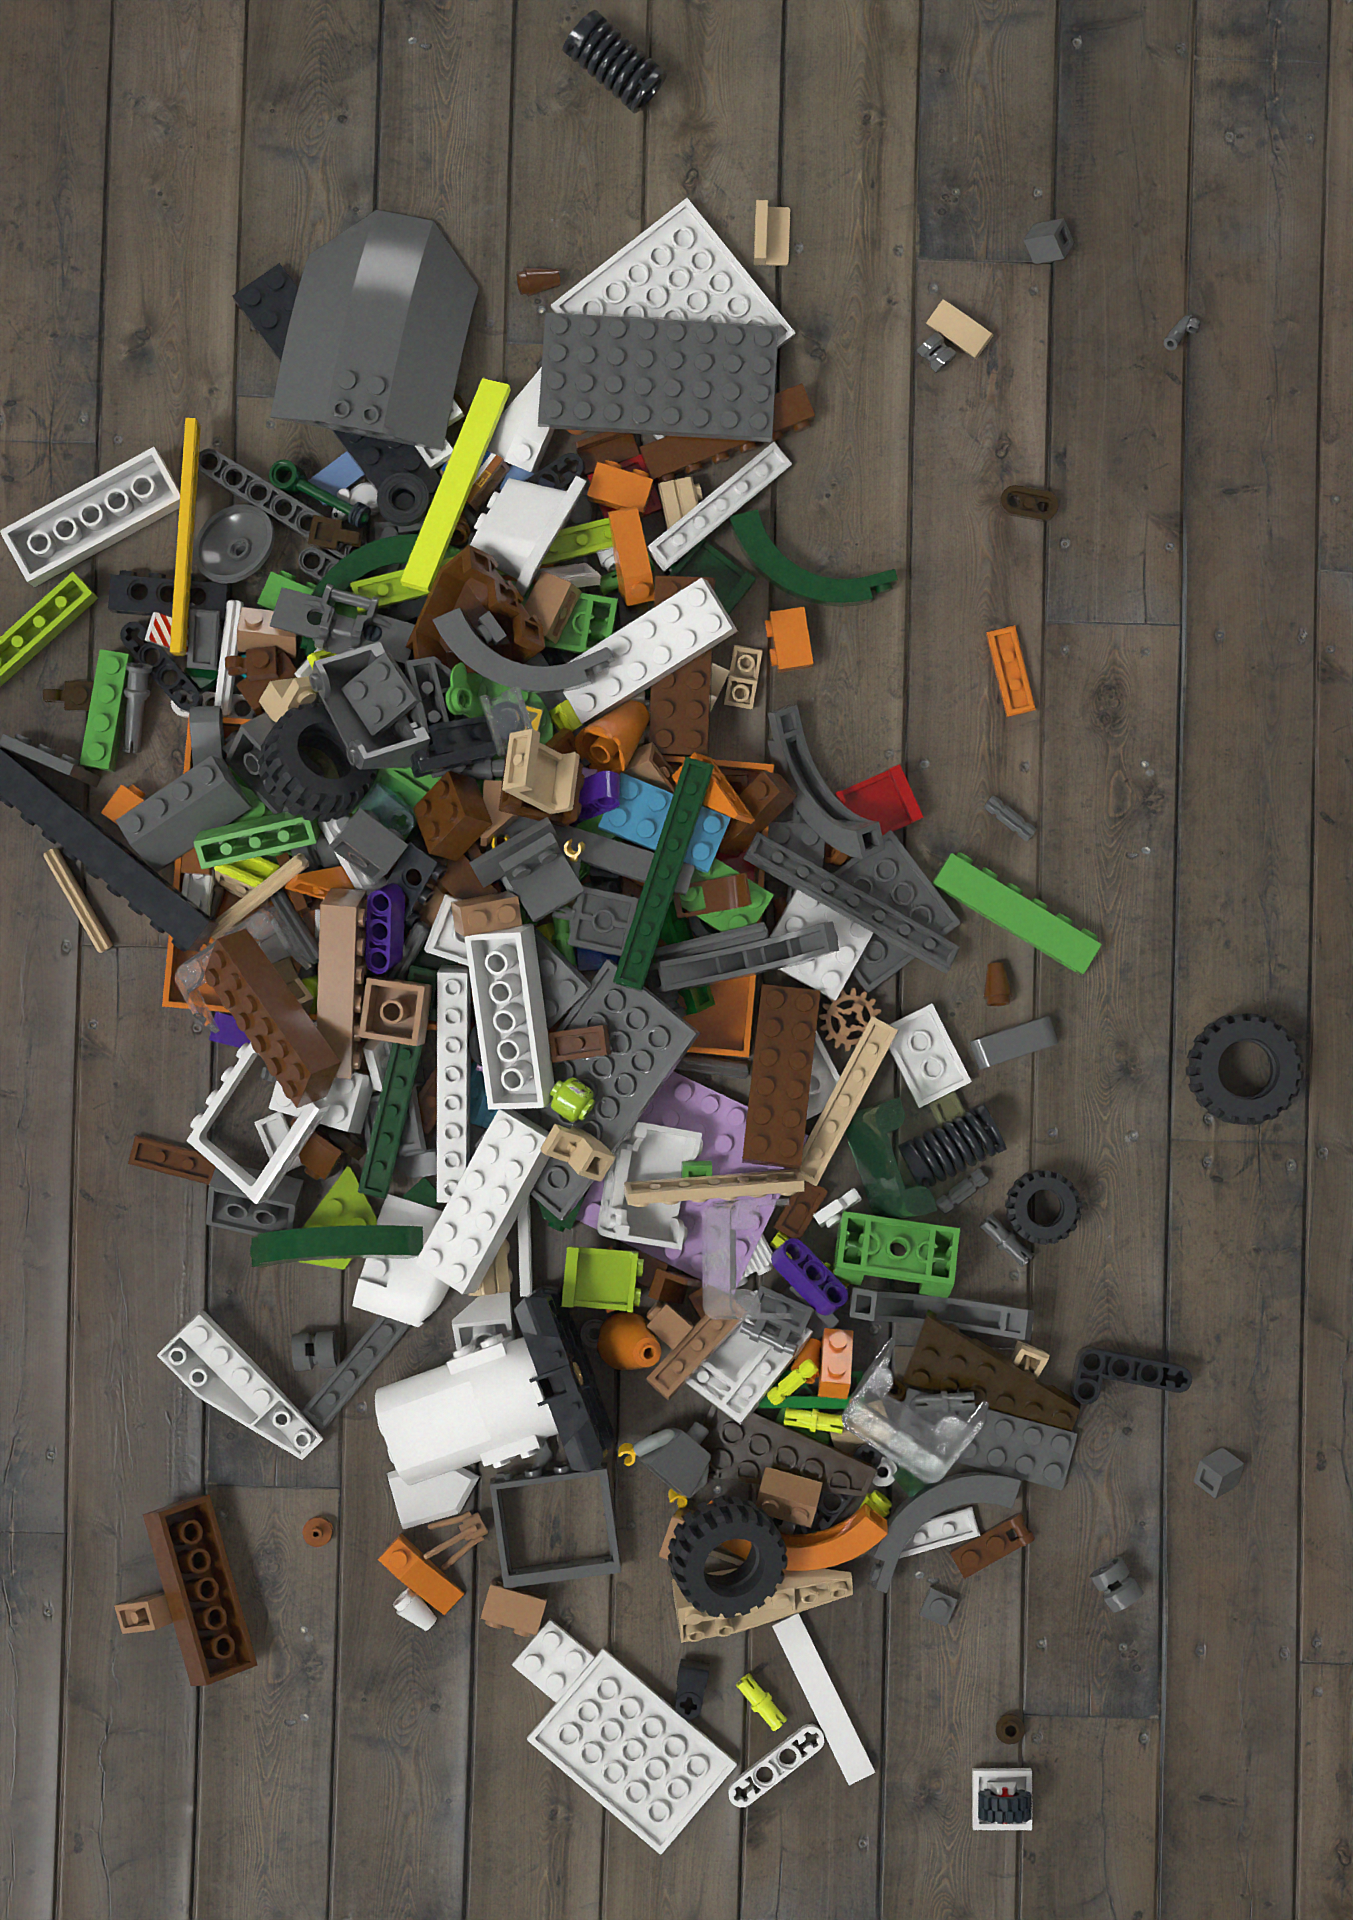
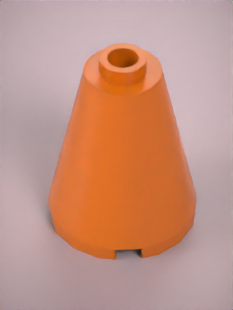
(613, 737)
(628, 1342)

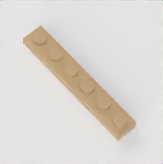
(846, 1099)
(715, 1186)

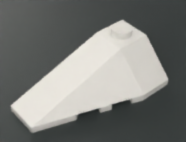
(517, 431)

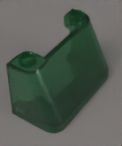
(878, 1165)

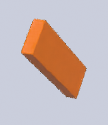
(1010, 671)

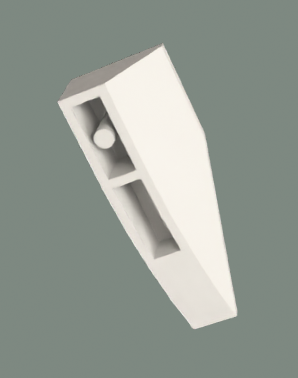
(236, 1385)

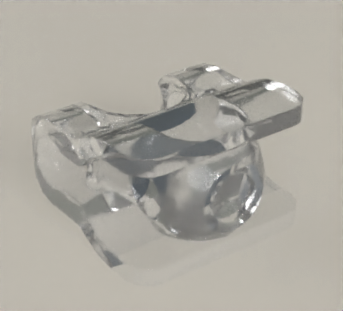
(505, 716)

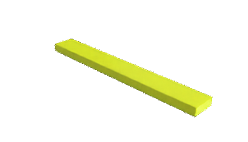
(455, 485)

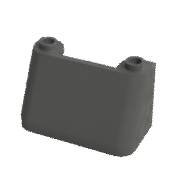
(389, 749)

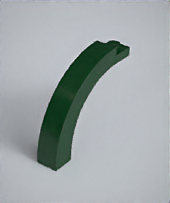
(356, 564)
(796, 581)
(336, 1243)

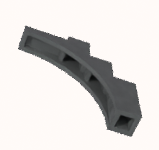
(743, 960)

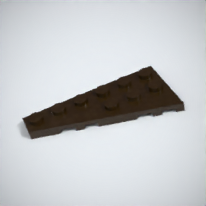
(956, 1364)
(761, 1442)

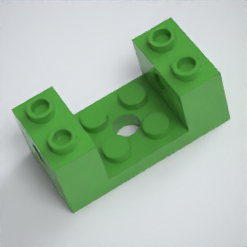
(588, 624)
(865, 1250)

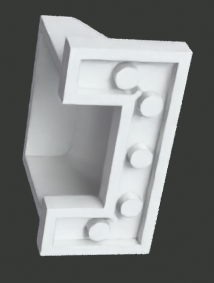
(524, 526)

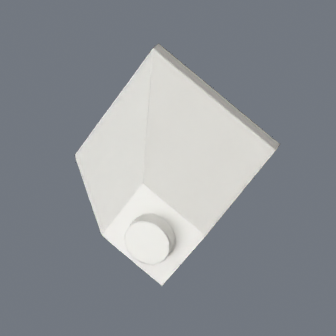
(483, 1319)

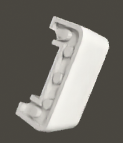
(645, 1155)

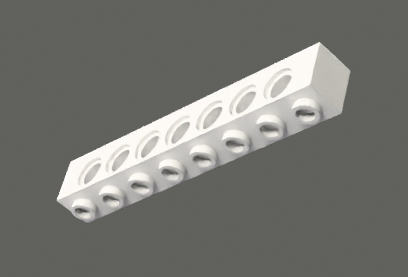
(453, 1077)

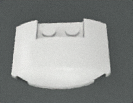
(400, 1286)
(743, 1371)

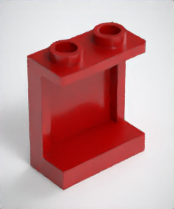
(883, 799)

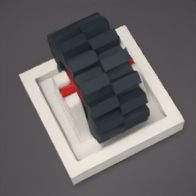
(1001, 1798)

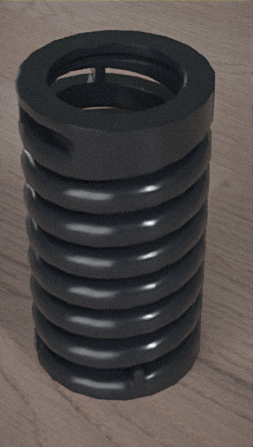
(619, 56)
(948, 1142)

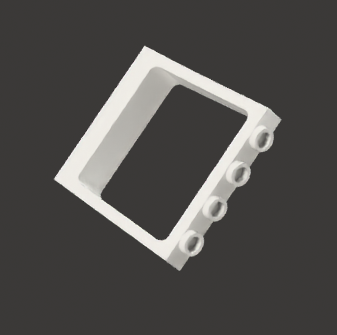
(262, 1188)

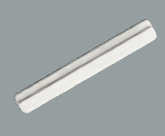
(229, 647)

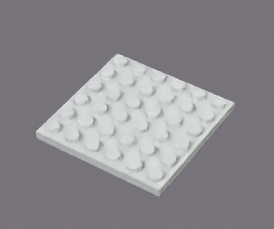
(678, 274)

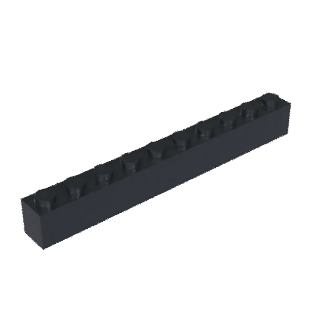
(103, 855)

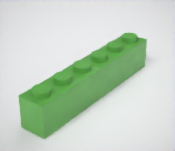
(1017, 914)

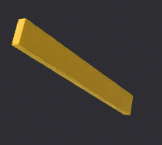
(185, 537)

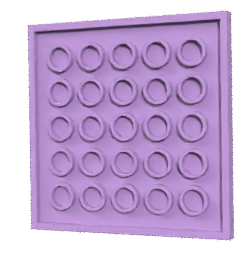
(722, 1122)

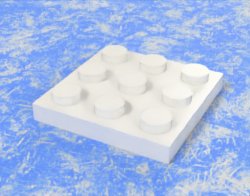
(831, 970)

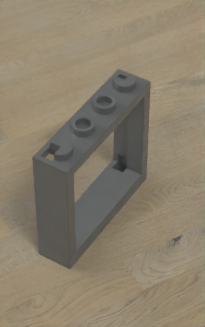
(558, 1570)

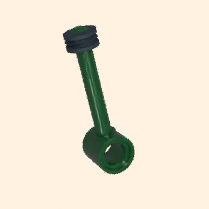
(357, 514)

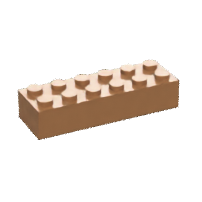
(342, 975)

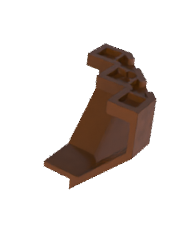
(476, 587)

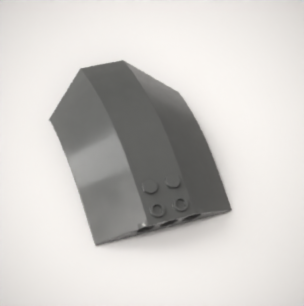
(378, 333)

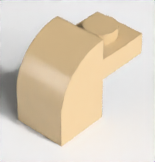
(286, 694)
(580, 1149)

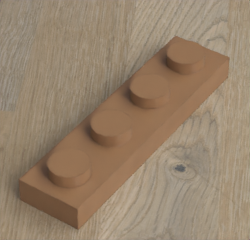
(690, 1354)

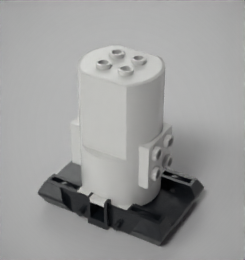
(500, 1400)

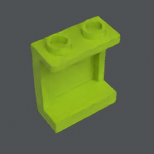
(601, 1278)

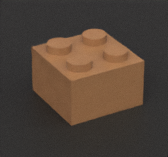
(395, 1010)

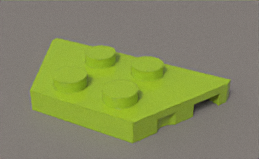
(342, 1207)

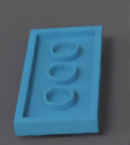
(643, 816)

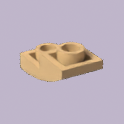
(959, 329)
(743, 677)

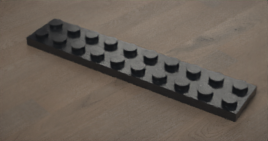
(269, 308)

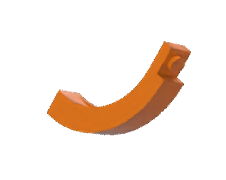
(828, 1546)

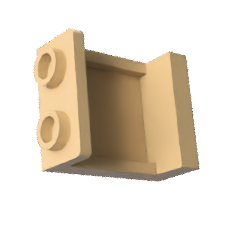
(540, 773)

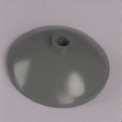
(234, 543)

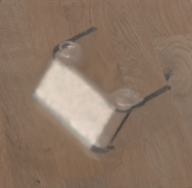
(261, 925)
(719, 1229)
(900, 1432)

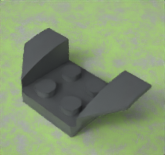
(412, 1153)

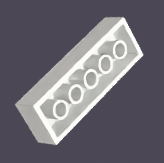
(92, 517)
(653, 649)
(510, 1018)
(485, 1202)

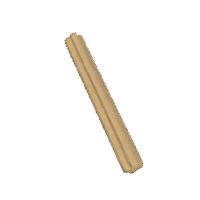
(260, 894)

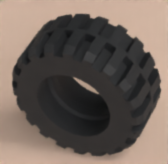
(296, 784)
(1283, 1069)
(747, 1584)

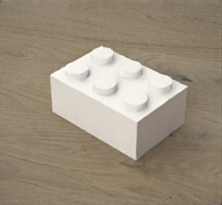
(346, 1099)

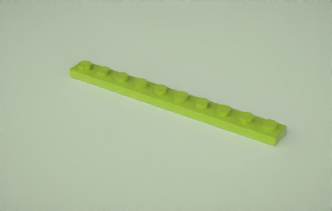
(568, 544)

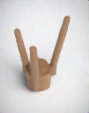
(472, 1528)

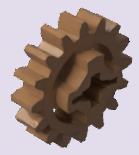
(843, 1032)

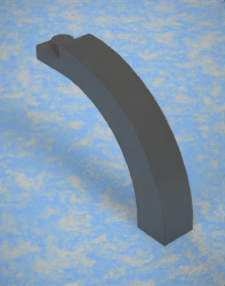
(475, 653)
(814, 800)
(964, 1313)
(930, 1501)

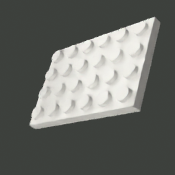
(632, 1751)

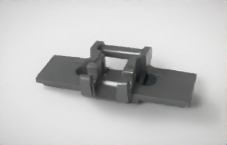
(337, 632)

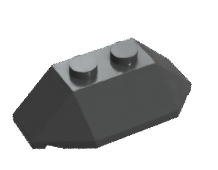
(431, 683)

